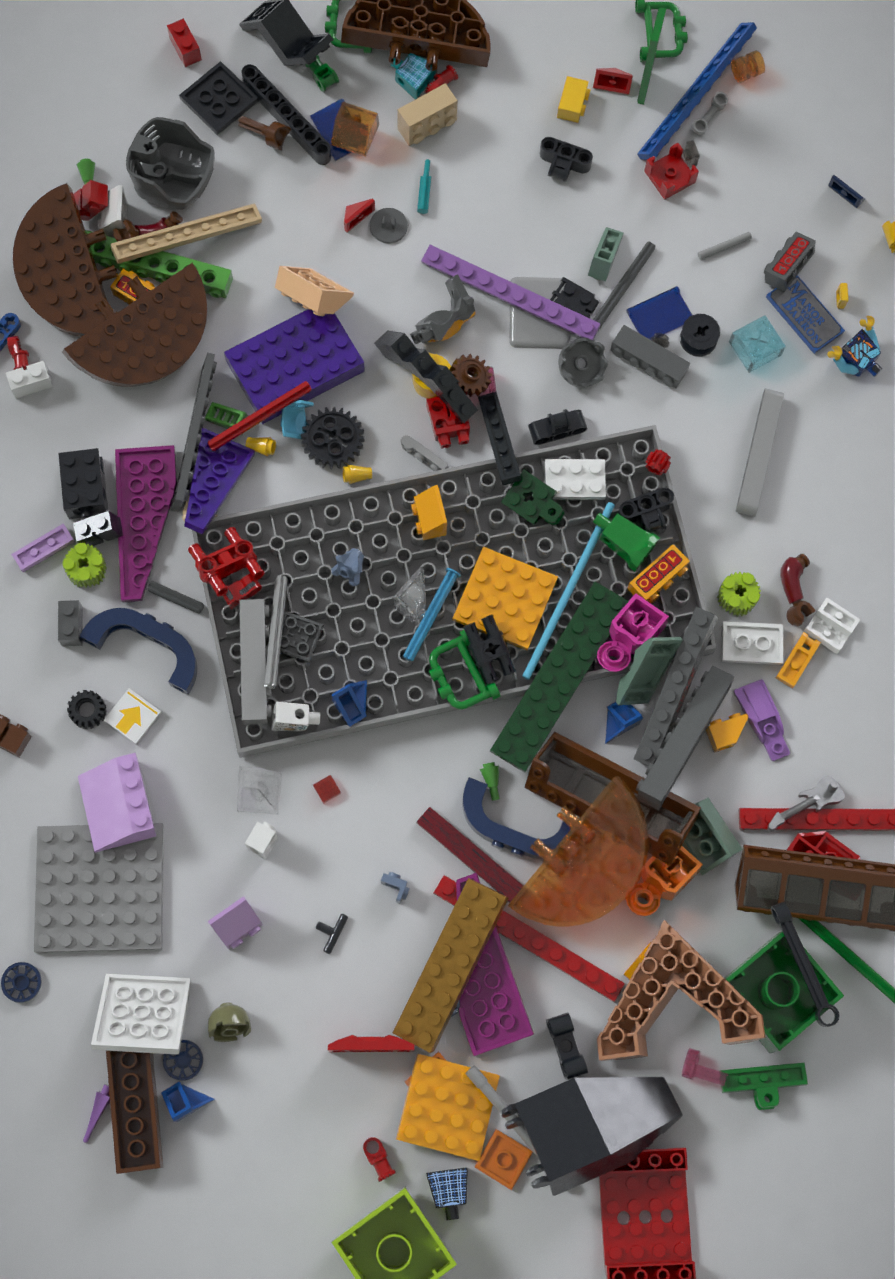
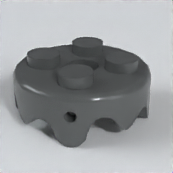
(594, 358)

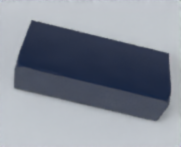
(846, 191)

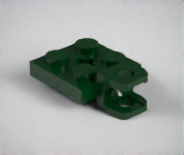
(542, 504)

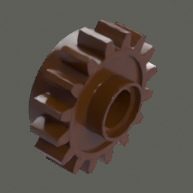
(480, 377)

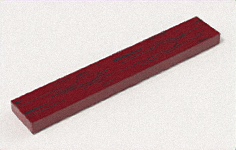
(469, 854)

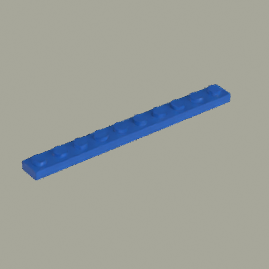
(697, 91)

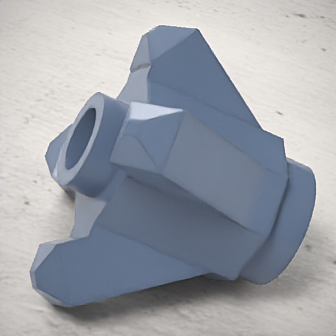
(349, 566)

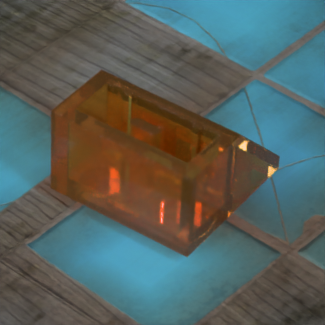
(354, 128)

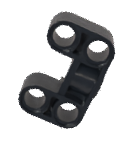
(571, 1062)

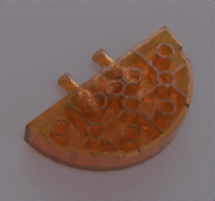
(592, 864)

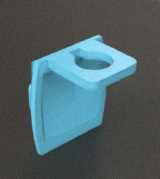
(294, 418)

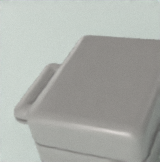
(529, 330)

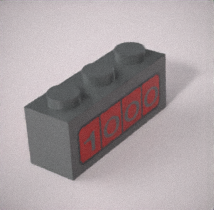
(789, 261)

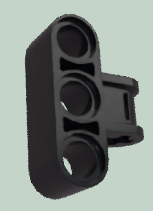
(561, 164)
(557, 426)
(651, 518)

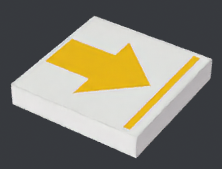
(132, 716)

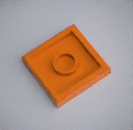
(503, 1159)

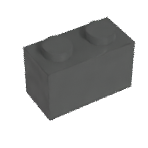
(70, 622)

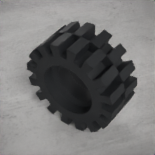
(84, 697)

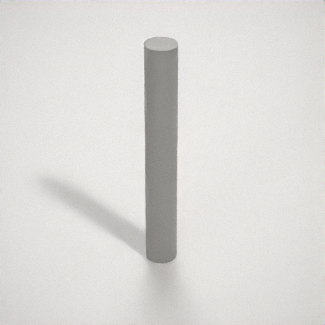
(724, 245)

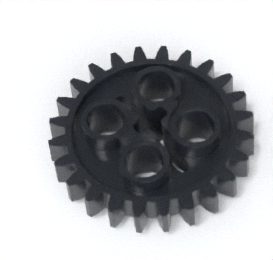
(322, 451)

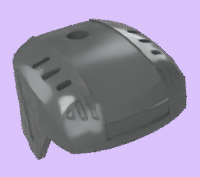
(182, 179)

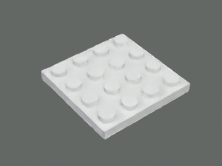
(141, 1014)

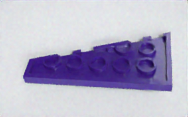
(214, 479)

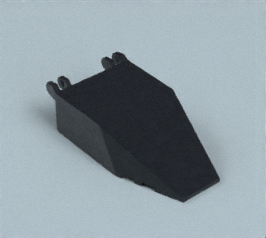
(592, 1126)

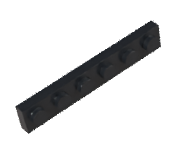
(499, 438)

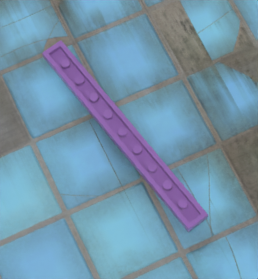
(511, 293)

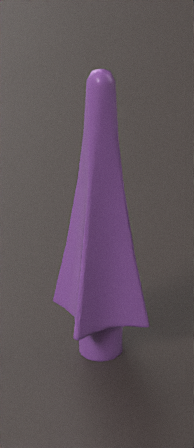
(101, 1101)

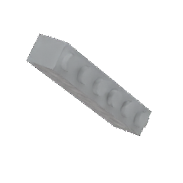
(253, 661)

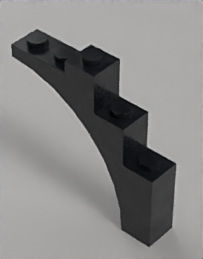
(437, 377)

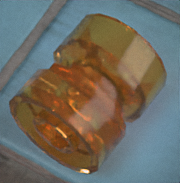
(748, 66)

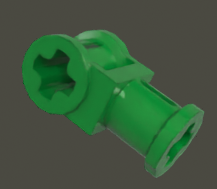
(323, 74)

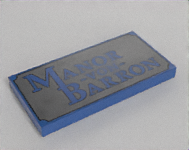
(806, 315)

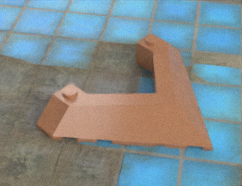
(671, 966)

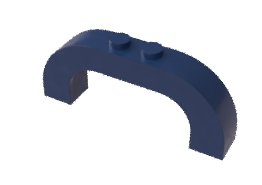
(115, 619)
(496, 833)

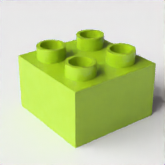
(394, 1243)

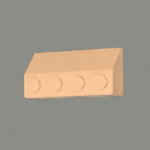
(312, 289)

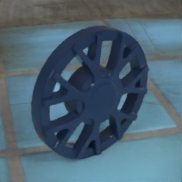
(21, 982)
(183, 1060)

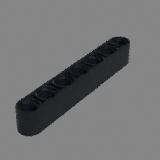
(283, 107)

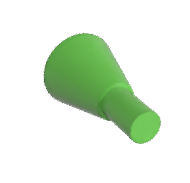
(86, 169)
(491, 776)

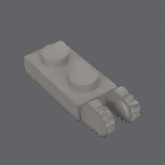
(422, 453)

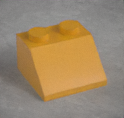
(430, 514)

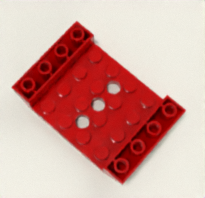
(655, 1248)

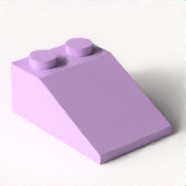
(236, 923)

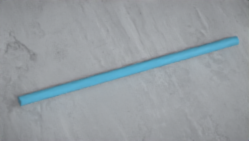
(566, 595)

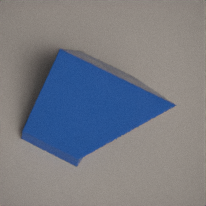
(351, 702)
(620, 720)
(183, 1101)

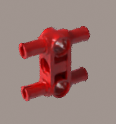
(226, 561)

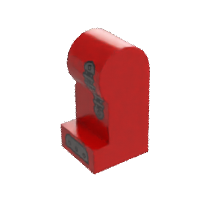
(241, 590)

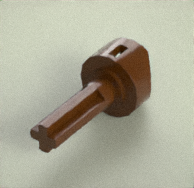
(274, 134)

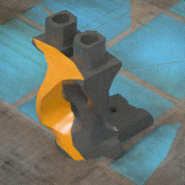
(443, 323)

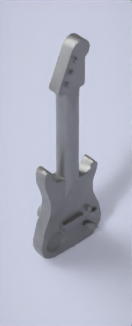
(825, 793)

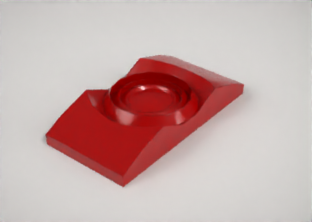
(371, 1044)

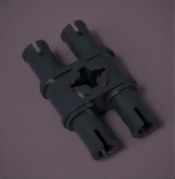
(499, 652)

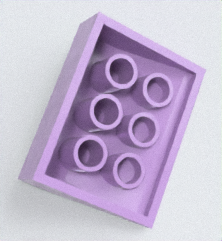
(116, 803)

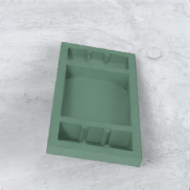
(647, 670)

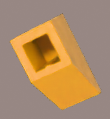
(726, 733)

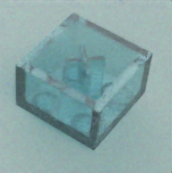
(757, 343)

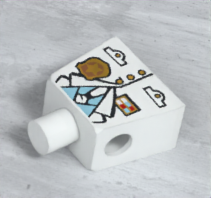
(285, 718)

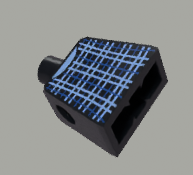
(449, 1190)

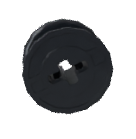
(699, 345)

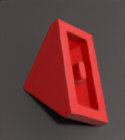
(613, 80)
(357, 212)

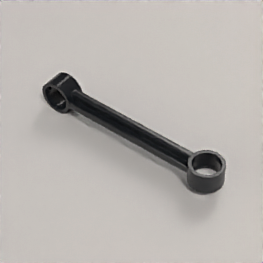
(784, 920)

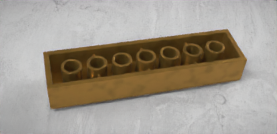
(450, 965)

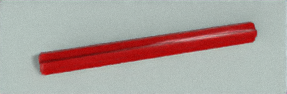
(259, 416)

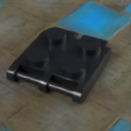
(575, 298)

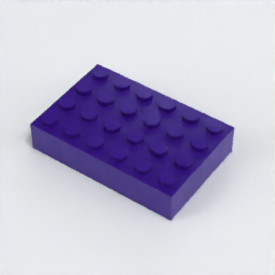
(294, 352)

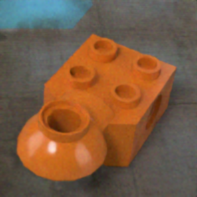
(663, 881)

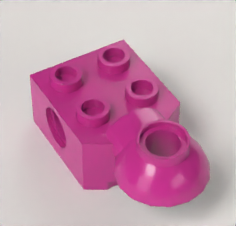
(629, 630)

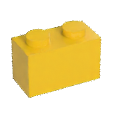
(572, 99)

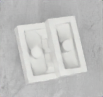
(831, 625)

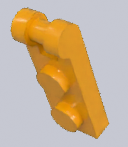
(797, 660)

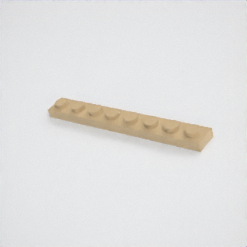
(186, 233)

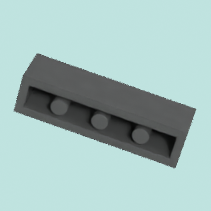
(649, 356)

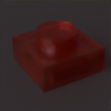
(326, 789)

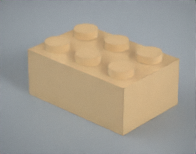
(427, 114)

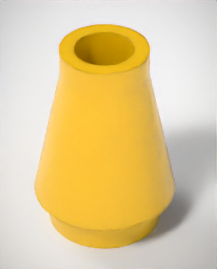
(262, 445)
(356, 473)

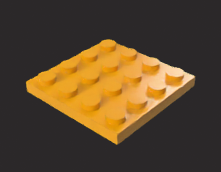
(510, 592)
(445, 1108)

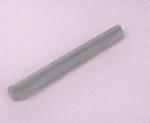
(275, 632)

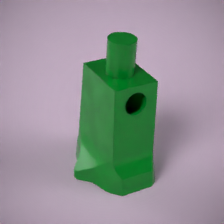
(626, 539)

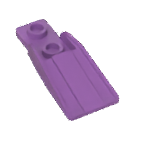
(763, 718)

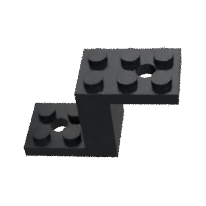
(286, 32)

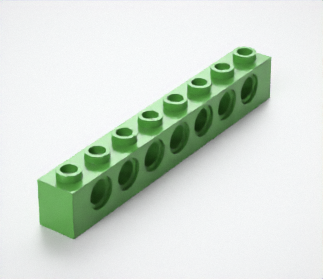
(166, 261)

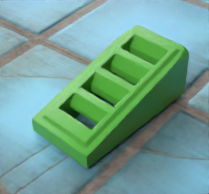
(238, 415)

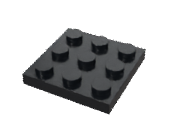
(219, 98)

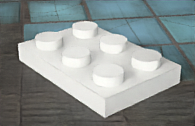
(576, 478)
(752, 643)

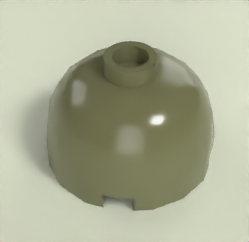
(228, 1022)

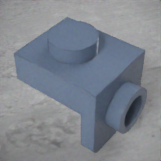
(393, 880)

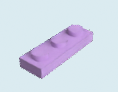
(43, 547)

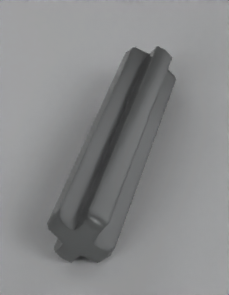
(175, 597)

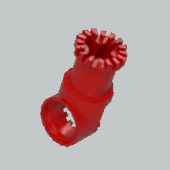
(444, 77)
(20, 356)
(379, 1160)

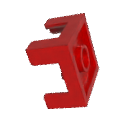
(670, 172)

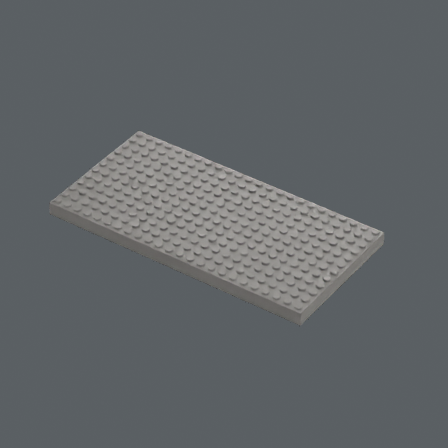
(366, 633)

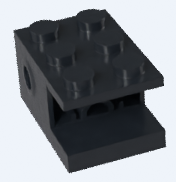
(83, 483)

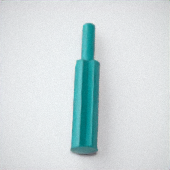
(424, 189)

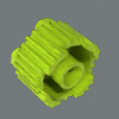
(77, 572)
(743, 584)

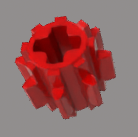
(658, 462)

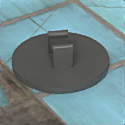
(388, 225)

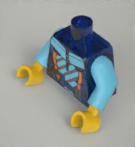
(859, 352)

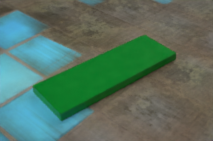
(651, 55)

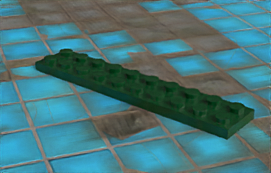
(558, 678)

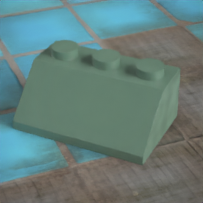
(710, 838)

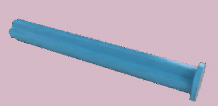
(431, 614)

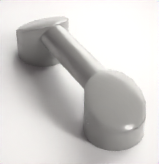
(718, 103)

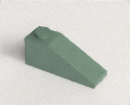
(605, 254)

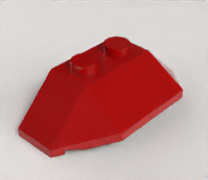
(822, 844)

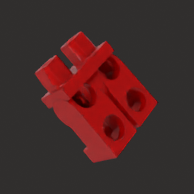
(446, 425)

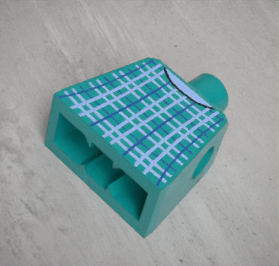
(413, 75)

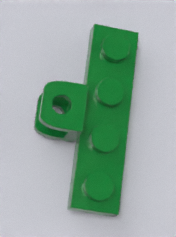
(765, 1081)

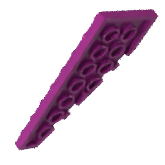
(144, 497)
(491, 1000)

